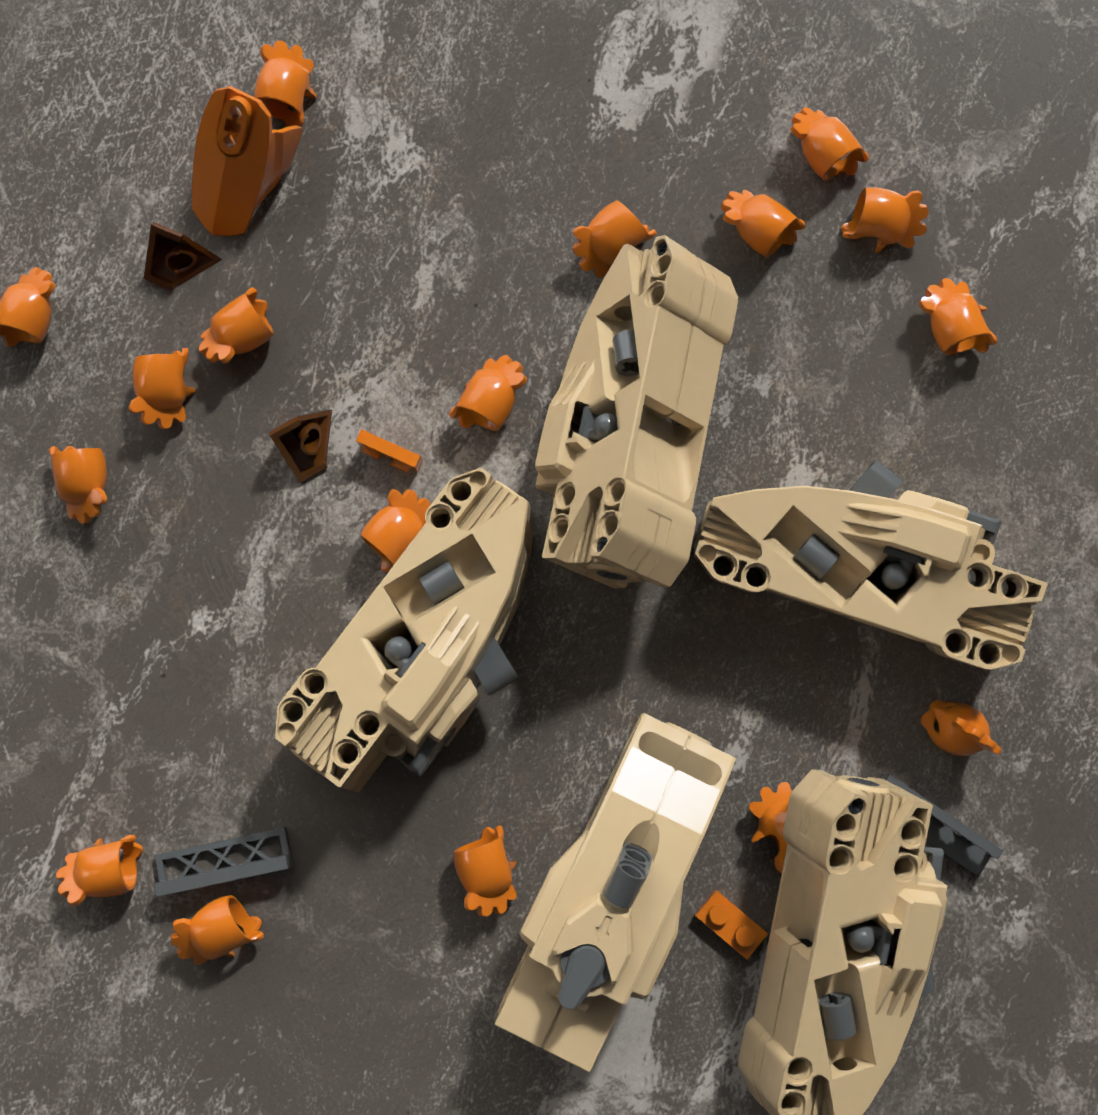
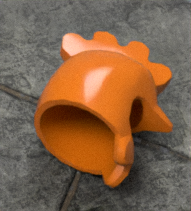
(284, 82)
(826, 142)
(887, 217)
(761, 221)
(606, 236)
(27, 308)
(956, 318)
(237, 328)
(160, 388)
(490, 394)
(80, 480)
(395, 526)
(961, 728)
(771, 818)
(99, 870)
(485, 873)
(215, 931)

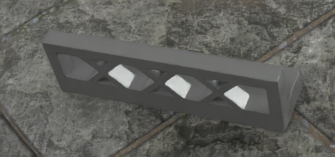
(954, 837)
(225, 874)

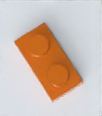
(375, 447)
(731, 924)

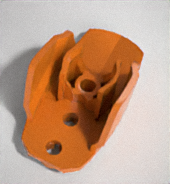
(238, 175)

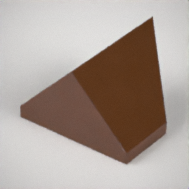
(174, 257)
(304, 443)

